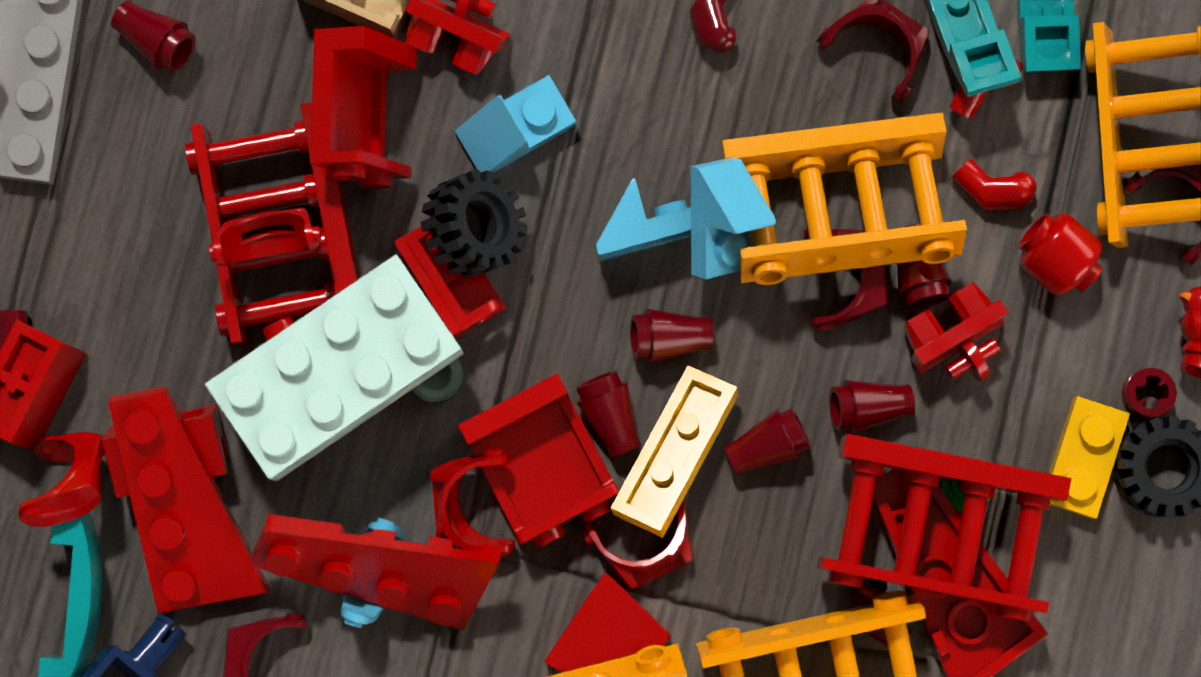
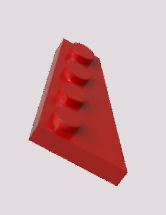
(182, 522)
(374, 567)
(962, 630)

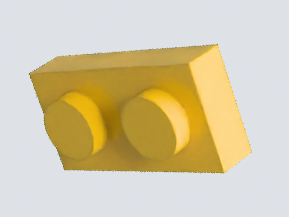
(1088, 454)

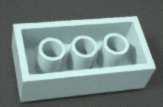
(334, 369)

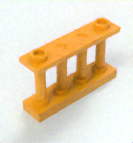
(1101, 58)
(860, 150)
(888, 611)

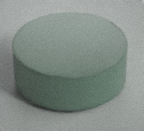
(441, 385)

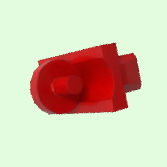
(478, 37)
(977, 320)

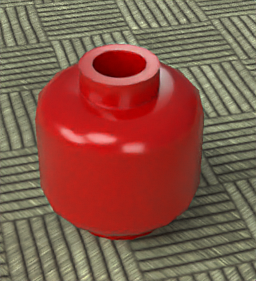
(1060, 254)

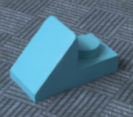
(515, 125)
(722, 213)
(632, 232)

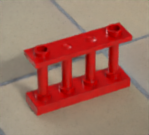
(316, 189)
(979, 482)

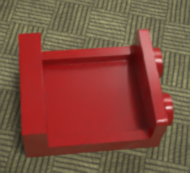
(351, 103)
(550, 463)

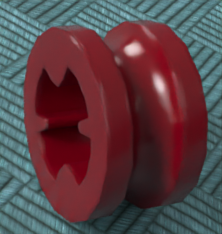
(1159, 406)

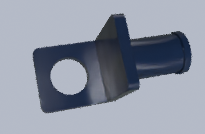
(144, 657)

